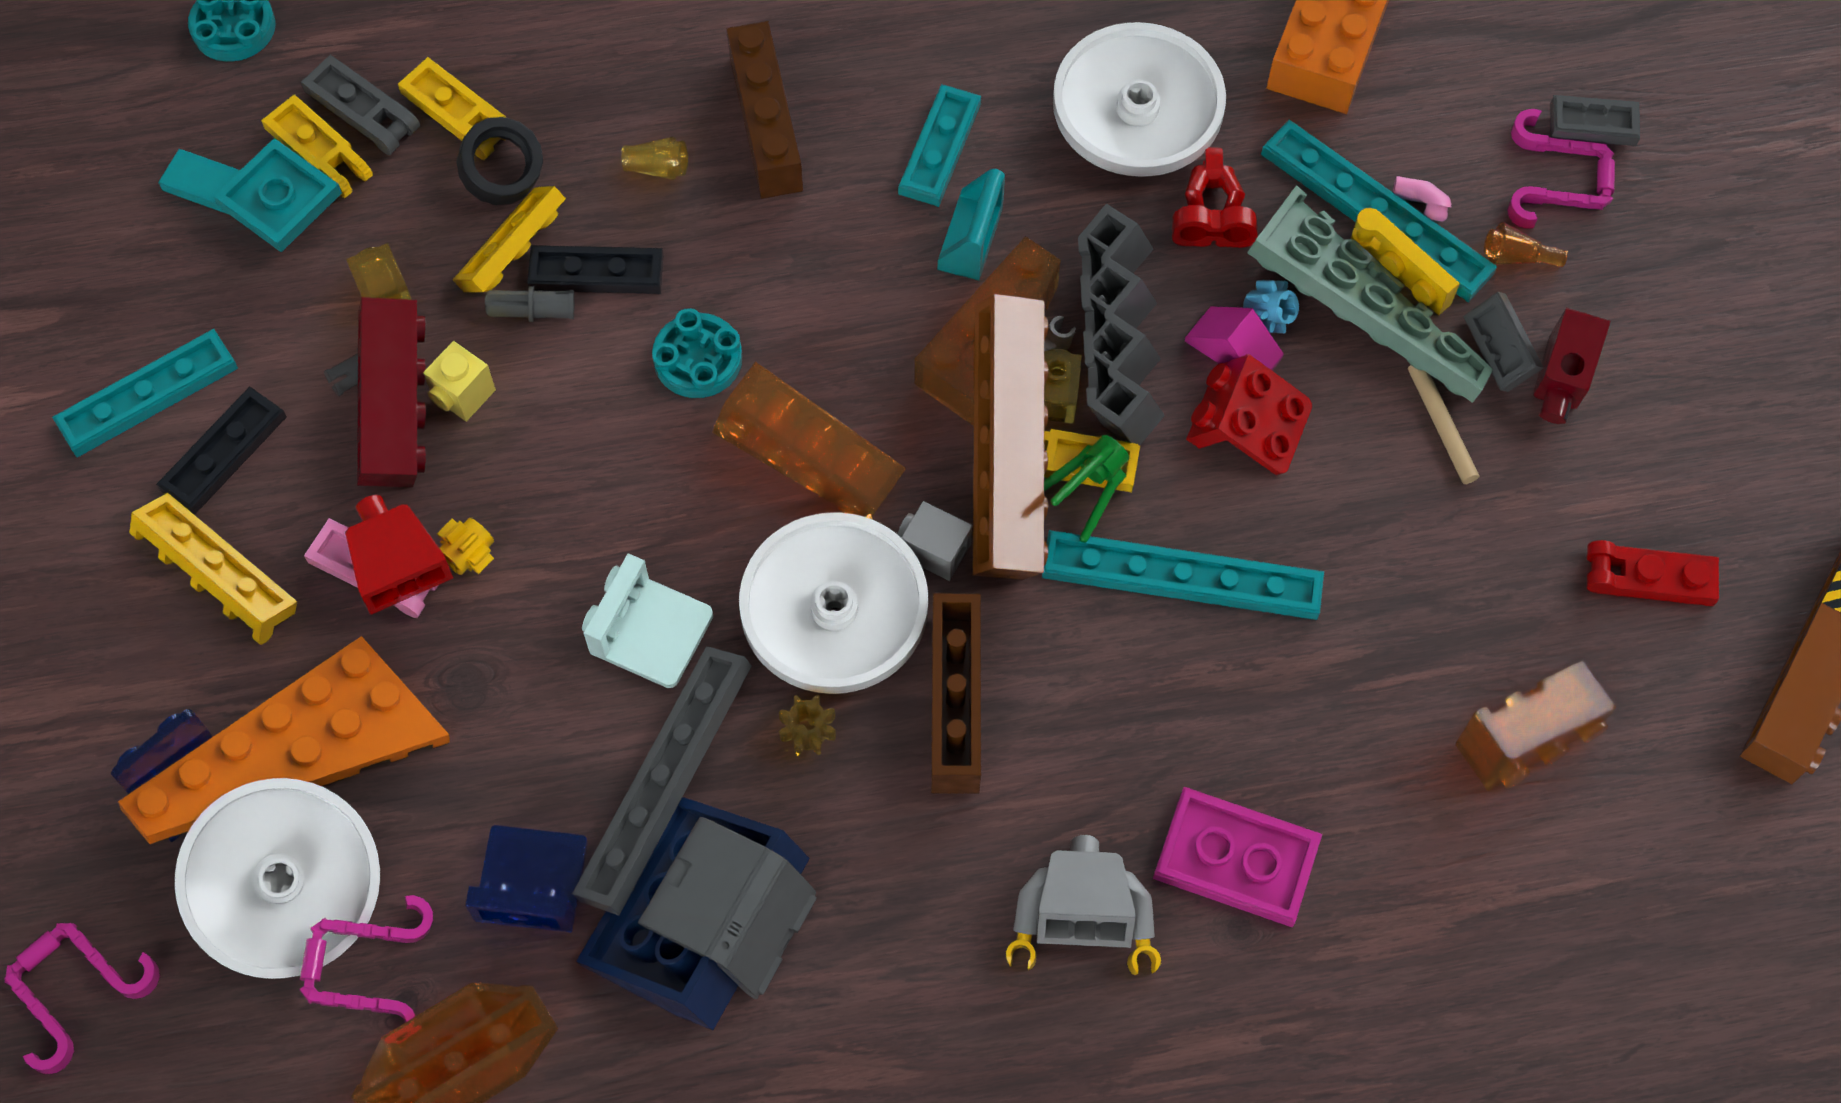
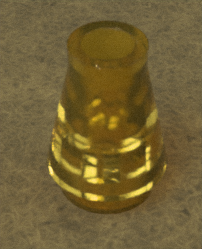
(657, 158)

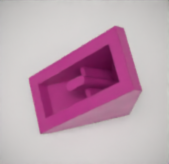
(1234, 332)

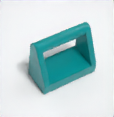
(973, 226)

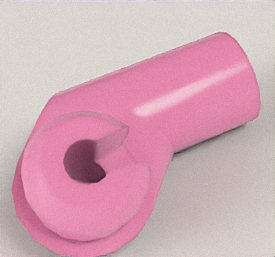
(1424, 192)

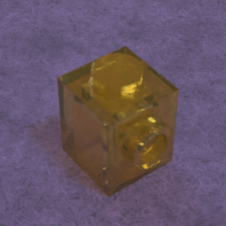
(1062, 384)

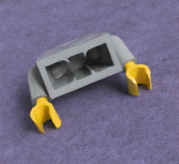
(1085, 902)

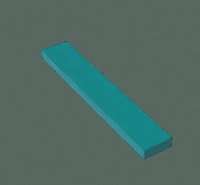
(1353, 190)
(1184, 575)

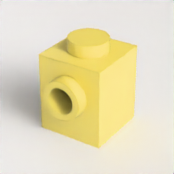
(459, 381)

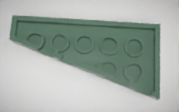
(1364, 292)

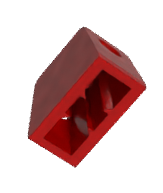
(393, 554)

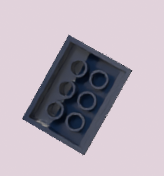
(655, 965)

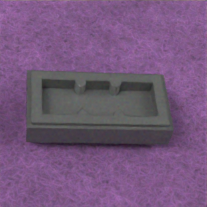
(1595, 120)
(1503, 341)

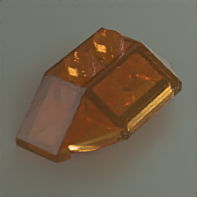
(460, 1048)

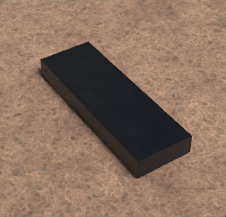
(596, 269)
(222, 450)

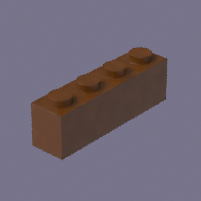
(765, 110)
(956, 693)

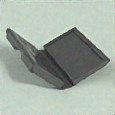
(731, 904)

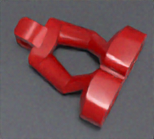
(1199, 225)

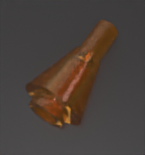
(1512, 246)

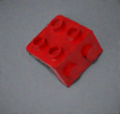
(1252, 412)

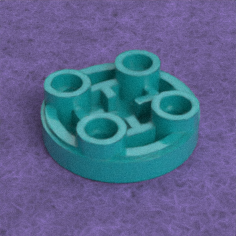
(231, 27)
(697, 354)

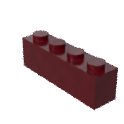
(388, 393)

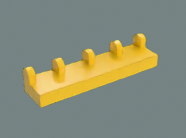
(213, 565)

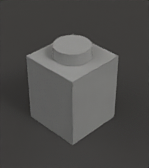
(936, 539)

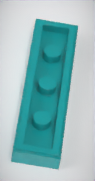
(145, 393)

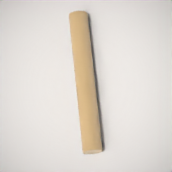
(1444, 425)

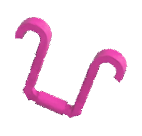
(1540, 195)
(315, 953)
(36, 954)

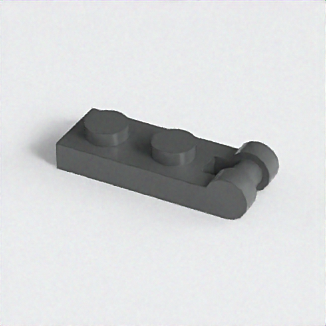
(359, 103)

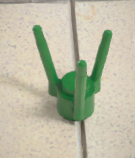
(1099, 463)

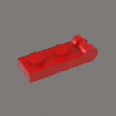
(1653, 574)

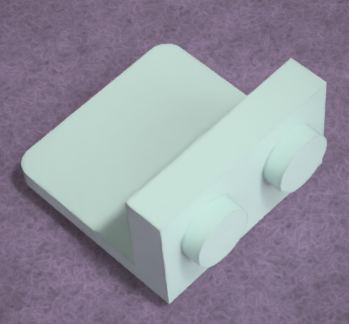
(645, 625)

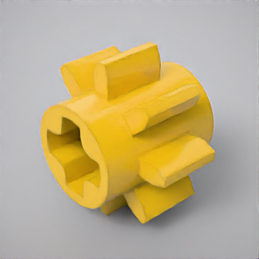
(466, 545)

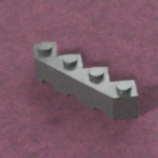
(1114, 307)

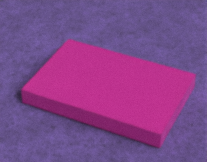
(1238, 856)

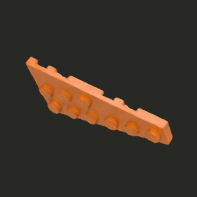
(312, 731)

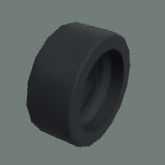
(517, 134)

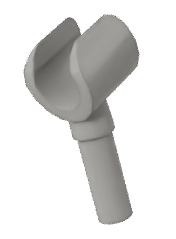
(1055, 339)

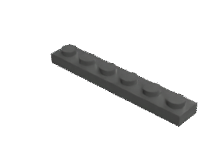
(662, 780)

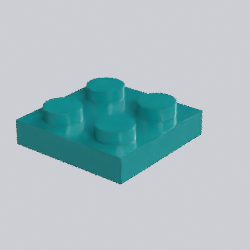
(277, 194)

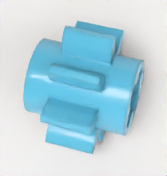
(1273, 304)

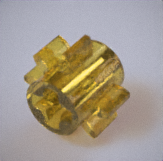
(799, 734)

